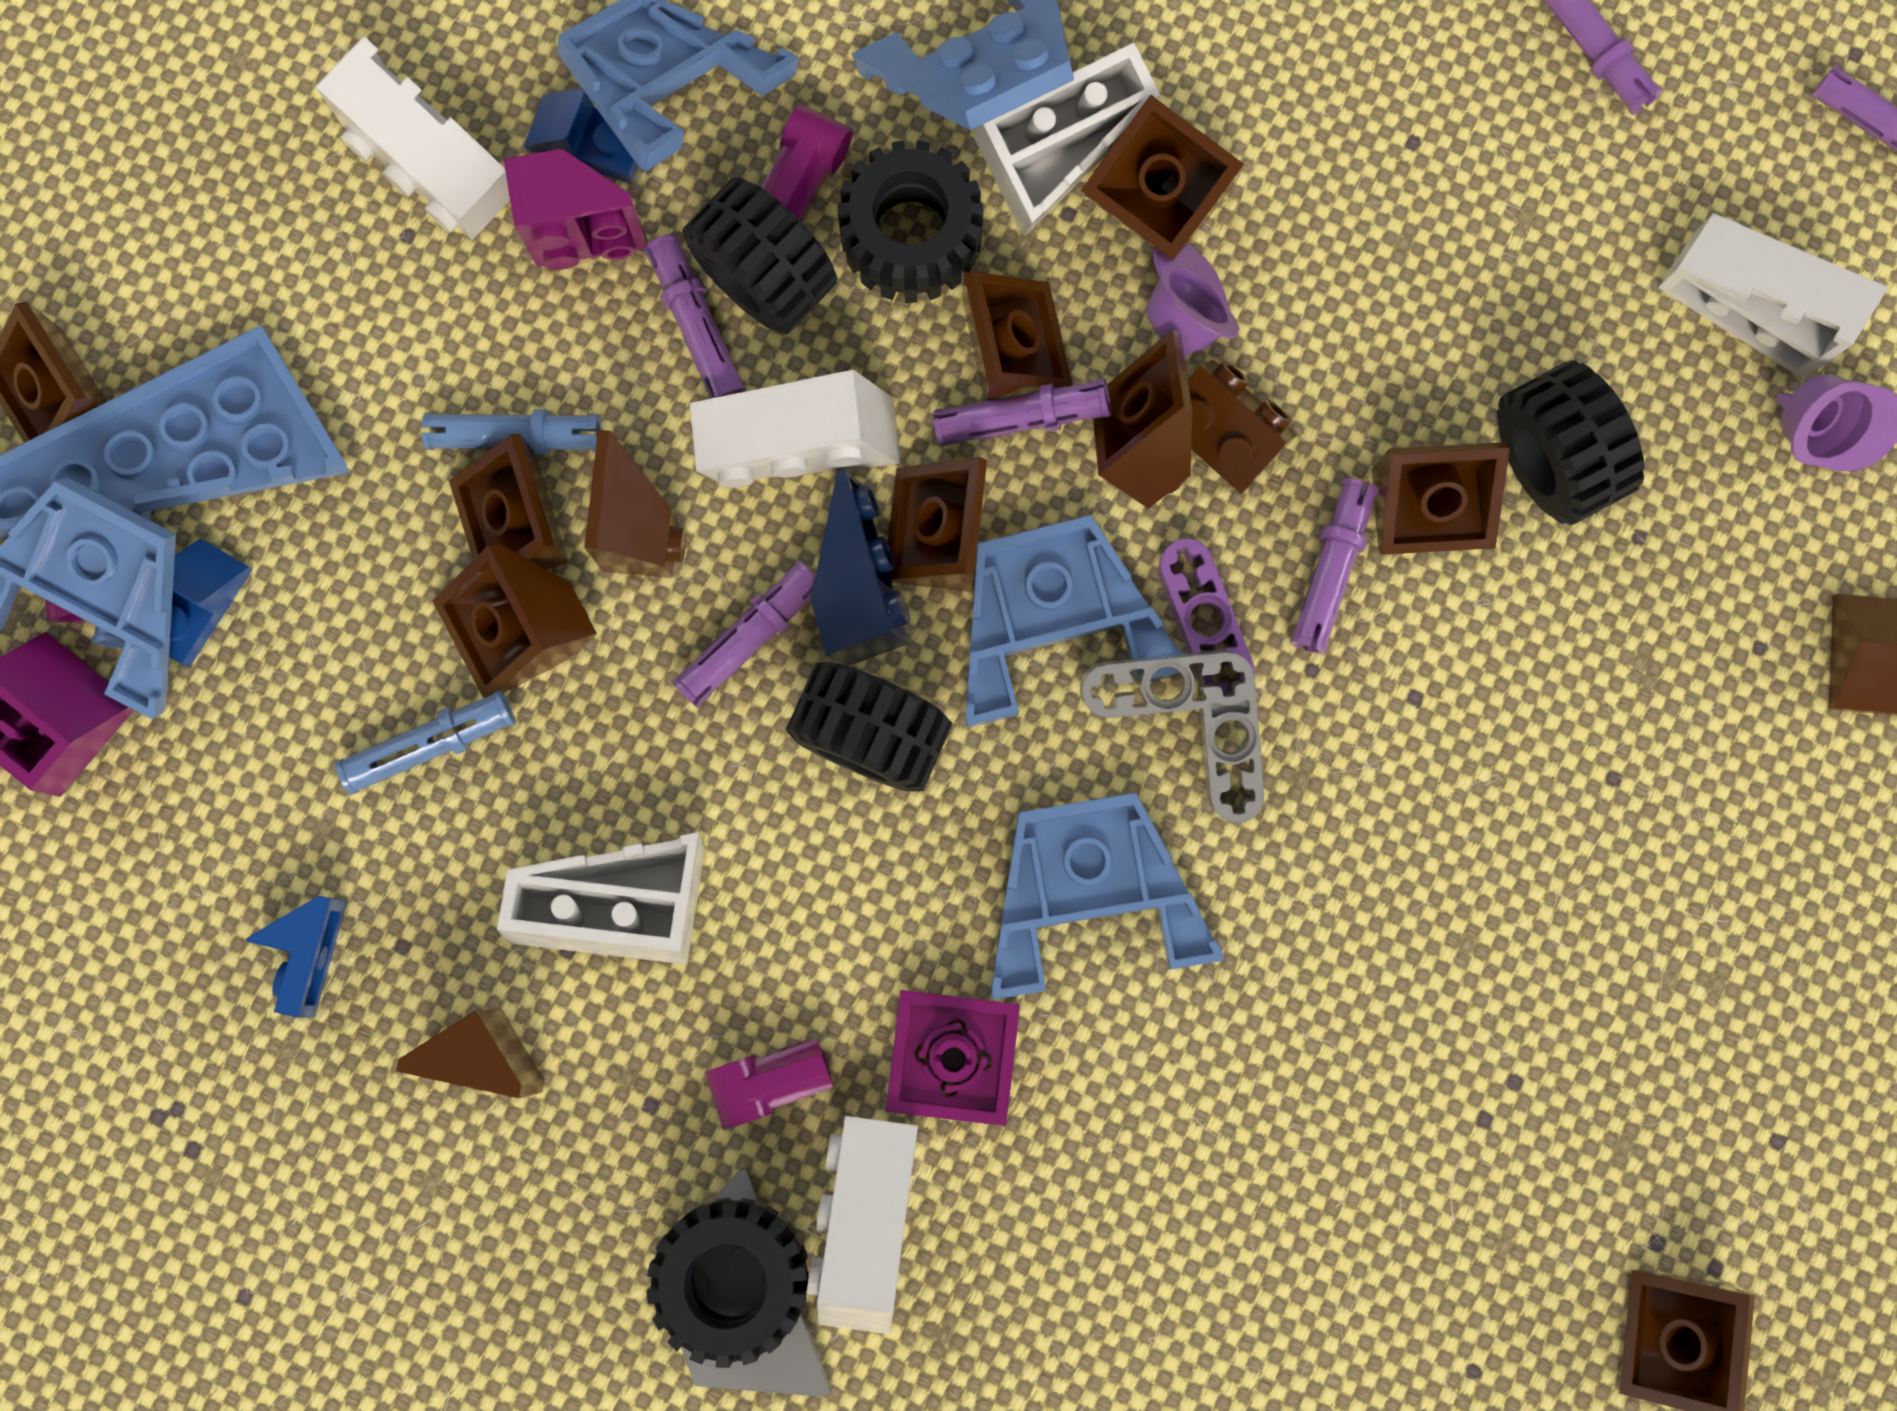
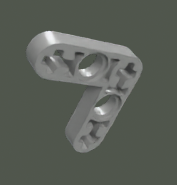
(1214, 709)

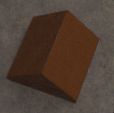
(1014, 334)
(41, 375)
(1439, 497)
(508, 504)
(937, 523)
(1863, 654)
(479, 1055)
(1687, 1342)

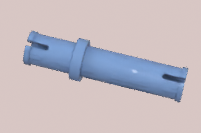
(485, 431)
(362, 768)

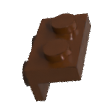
(1232, 426)

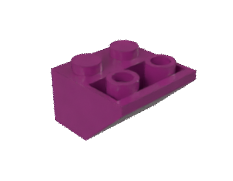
(570, 211)
(52, 714)

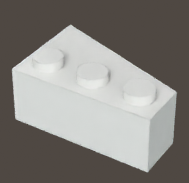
(1062, 135)
(414, 142)
(1772, 294)
(795, 430)
(609, 903)
(863, 1224)

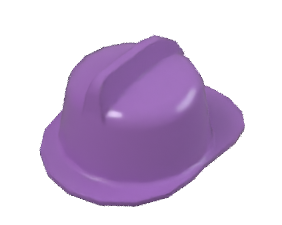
(1190, 301)
(1839, 422)

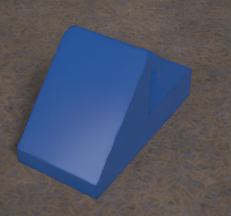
(573, 124)
(202, 592)
(311, 939)

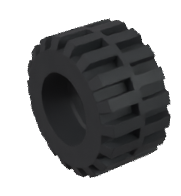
(902, 178)
(760, 255)
(1571, 442)
(869, 726)
(690, 1320)

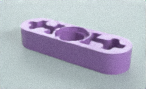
(1204, 575)

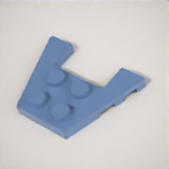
(646, 52)
(980, 73)
(104, 570)
(1047, 591)
(1090, 865)

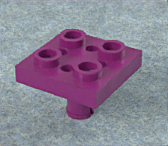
(953, 1057)

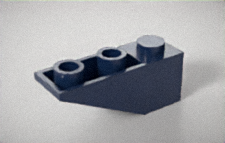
(852, 585)

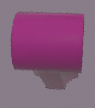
(809, 152)
(758, 1085)

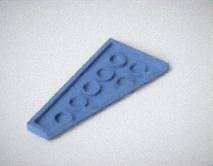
(183, 438)

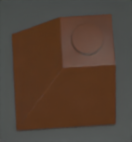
(1163, 178)
(1149, 434)
(627, 517)
(511, 619)

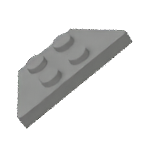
(733, 1285)

